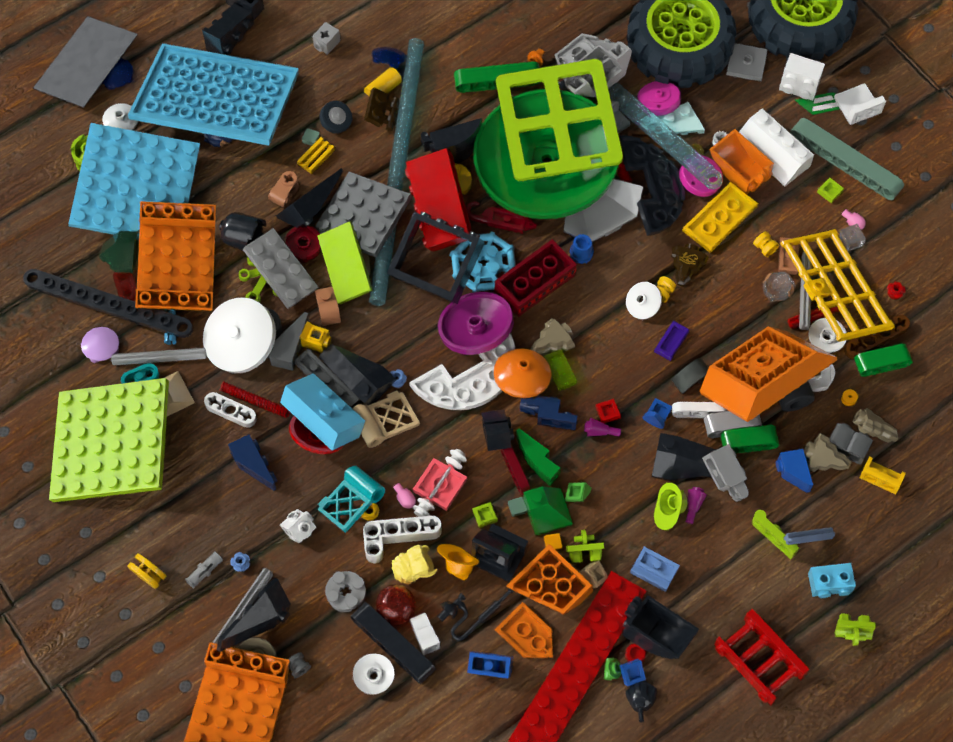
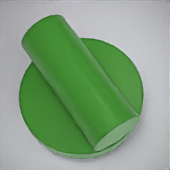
(612, 669)

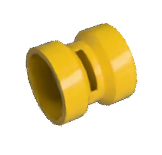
(766, 244)
(666, 287)

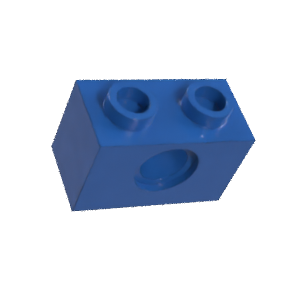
(490, 664)

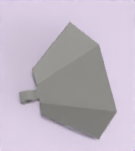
(607, 213)

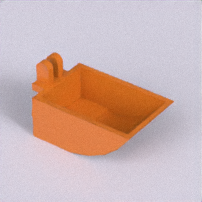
(741, 162)

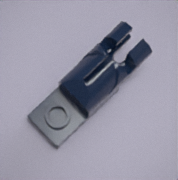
(548, 412)

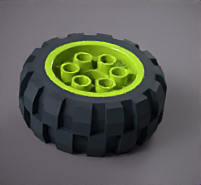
(826, 32)
(686, 63)

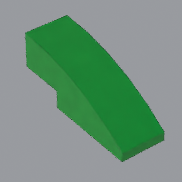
(537, 457)

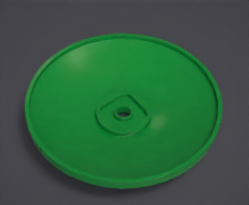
(546, 196)

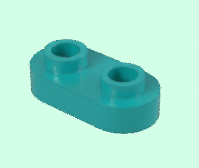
(140, 373)

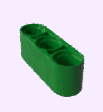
(883, 360)
(751, 438)

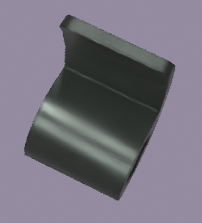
(690, 375)

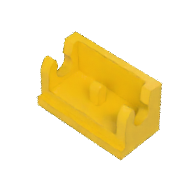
(882, 476)

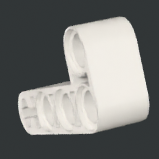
(401, 535)

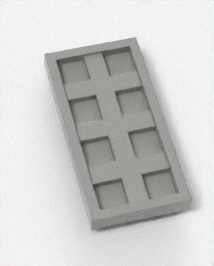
(280, 268)

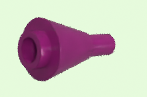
(596, 428)
(695, 499)

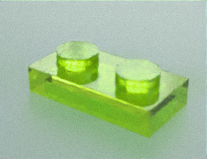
(560, 370)

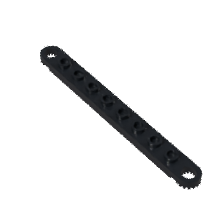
(107, 303)

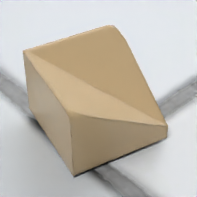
(594, 573)

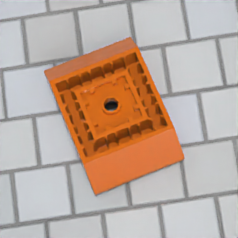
(763, 372)

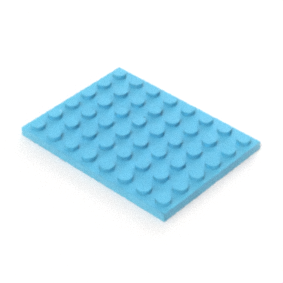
(214, 94)

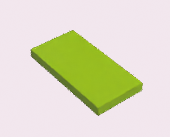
(345, 263)

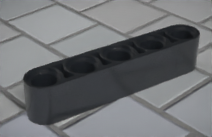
(393, 643)

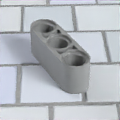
(722, 421)

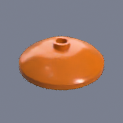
(520, 380)

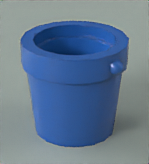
(581, 249)

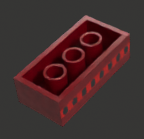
(535, 277)

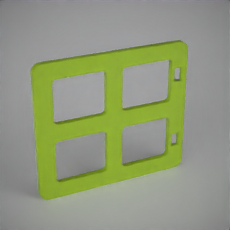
(558, 119)

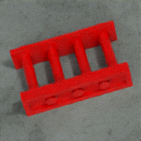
(781, 653)

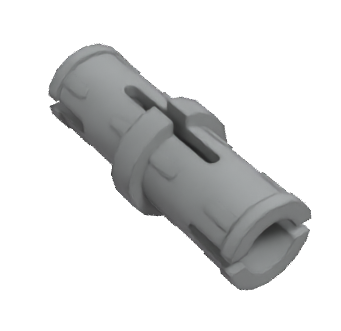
(203, 570)

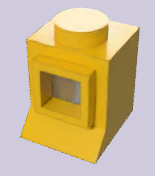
(315, 337)

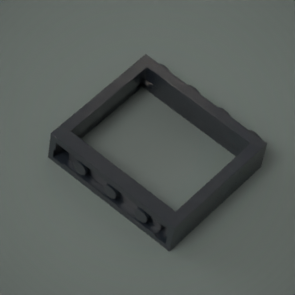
(465, 270)

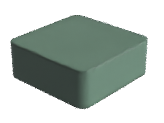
(310, 137)
(517, 506)

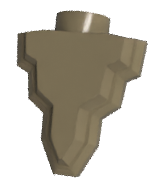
(554, 338)
(875, 426)
(824, 455)

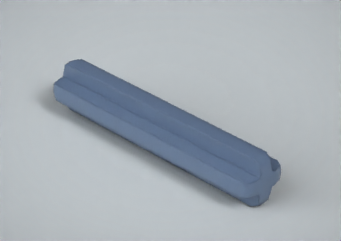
(809, 536)

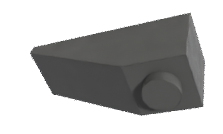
(288, 345)

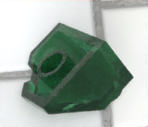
(121, 251)

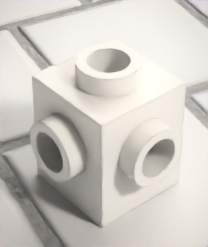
(298, 525)

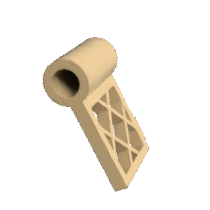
(373, 429)

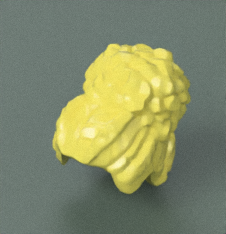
(413, 565)

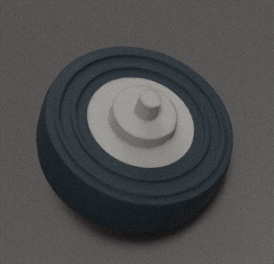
(335, 117)

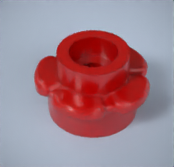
(892, 293)

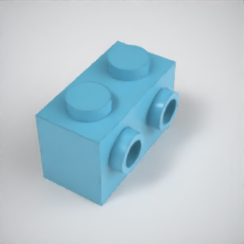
(831, 580)

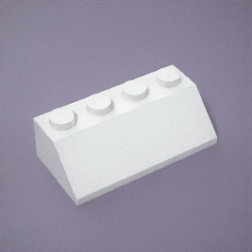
(778, 145)

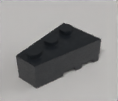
(228, 30)

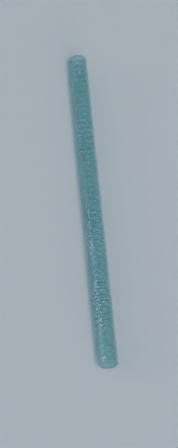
(398, 162)

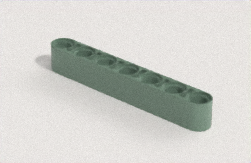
(847, 159)

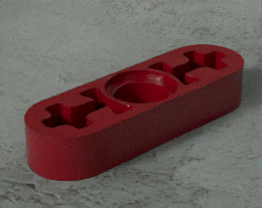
(515, 470)

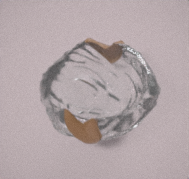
(778, 286)

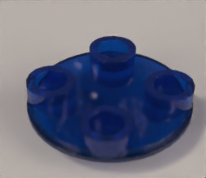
(388, 56)
(119, 75)

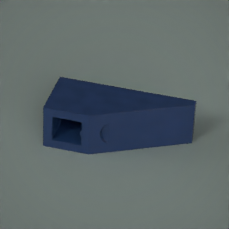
(249, 460)

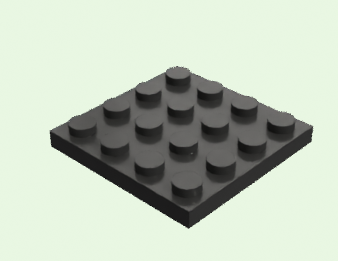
(369, 206)

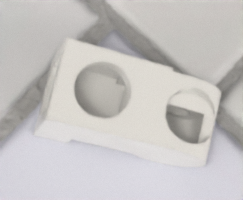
(425, 634)

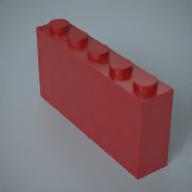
(438, 194)

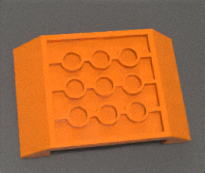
(176, 256)
(238, 697)

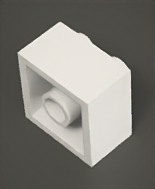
(801, 76)

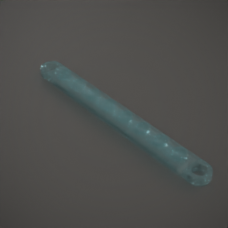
(665, 137)

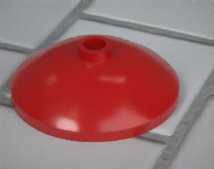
(307, 439)

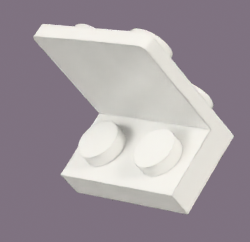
(859, 104)

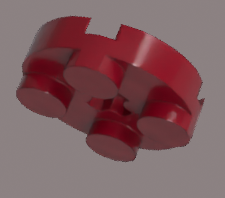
(307, 252)

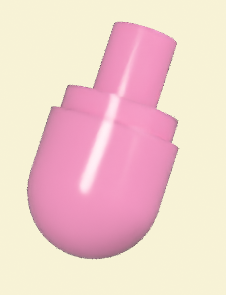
(854, 219)
(404, 496)

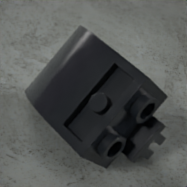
(457, 139)
(657, 628)

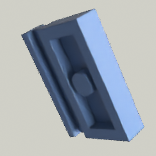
(654, 569)

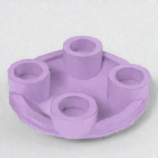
(100, 344)

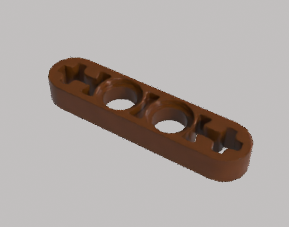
(877, 337)

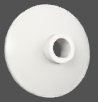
(110, 117)
(651, 300)
(822, 328)
(373, 664)

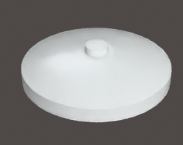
(239, 335)

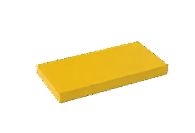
(720, 217)

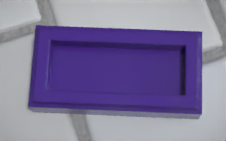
(671, 340)

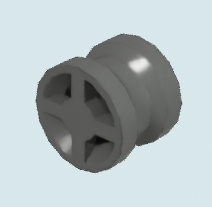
(298, 665)

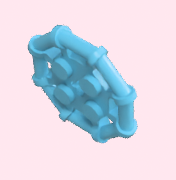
(488, 253)

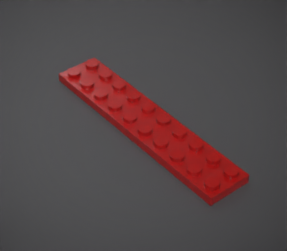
(578, 663)

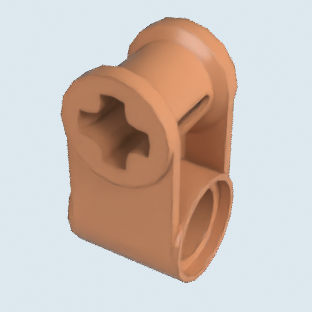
(284, 189)

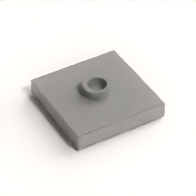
(747, 62)

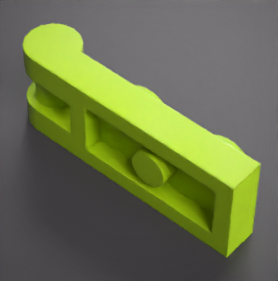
(773, 533)

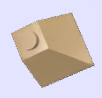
(178, 394)

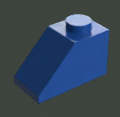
(795, 469)

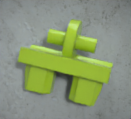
(575, 551)
(855, 630)

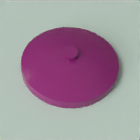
(475, 323)

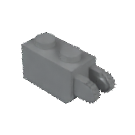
(727, 472)

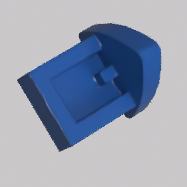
(657, 413)

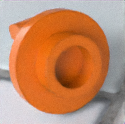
(536, 56)

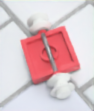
(440, 484)

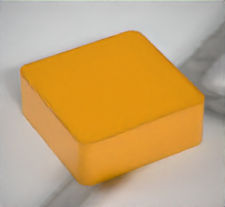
(554, 540)

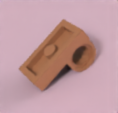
(327, 306)

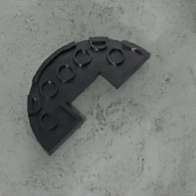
(662, 181)

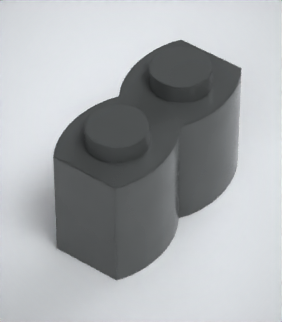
(851, 443)

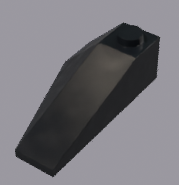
(310, 203)
(359, 374)
(679, 459)
(264, 615)

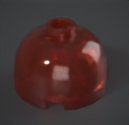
(396, 604)

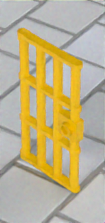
(823, 287)

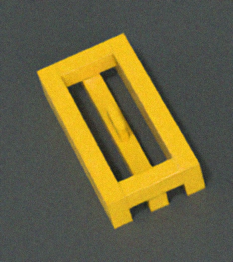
(305, 161)

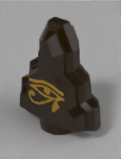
(687, 262)

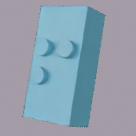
(322, 411)

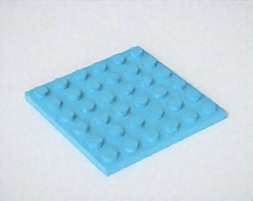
(128, 168)

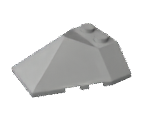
(613, 56)

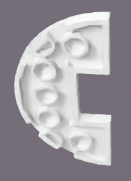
(467, 389)

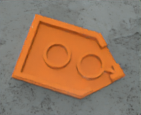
(527, 633)

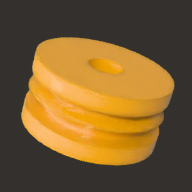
(849, 397)

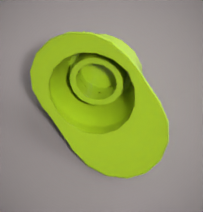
(669, 506)

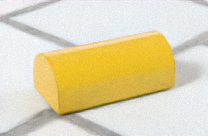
(385, 82)

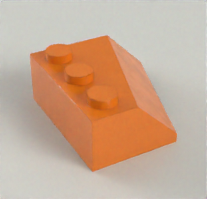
(552, 582)

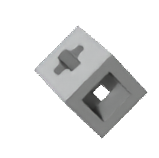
(326, 38)

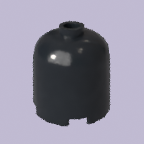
(241, 229)

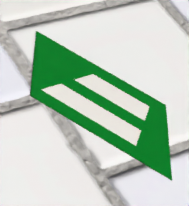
(820, 103)

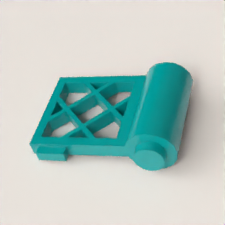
(359, 484)

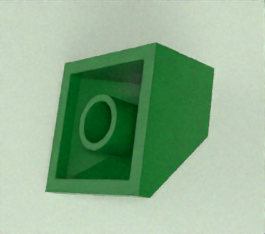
(546, 509)

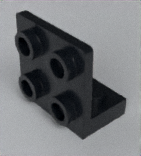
(522, 548)

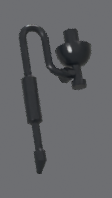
(450, 609)

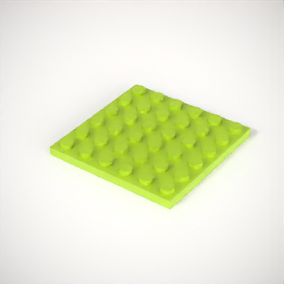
(109, 440)

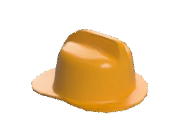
(457, 560)

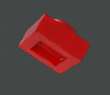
(608, 411)

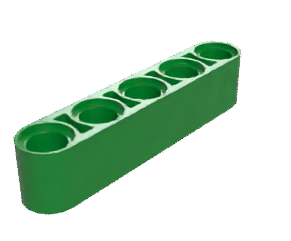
(485, 77)

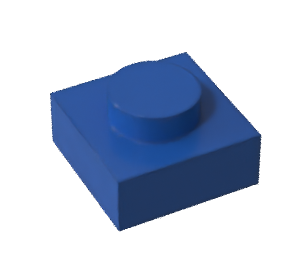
(632, 672)

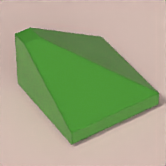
(577, 492)

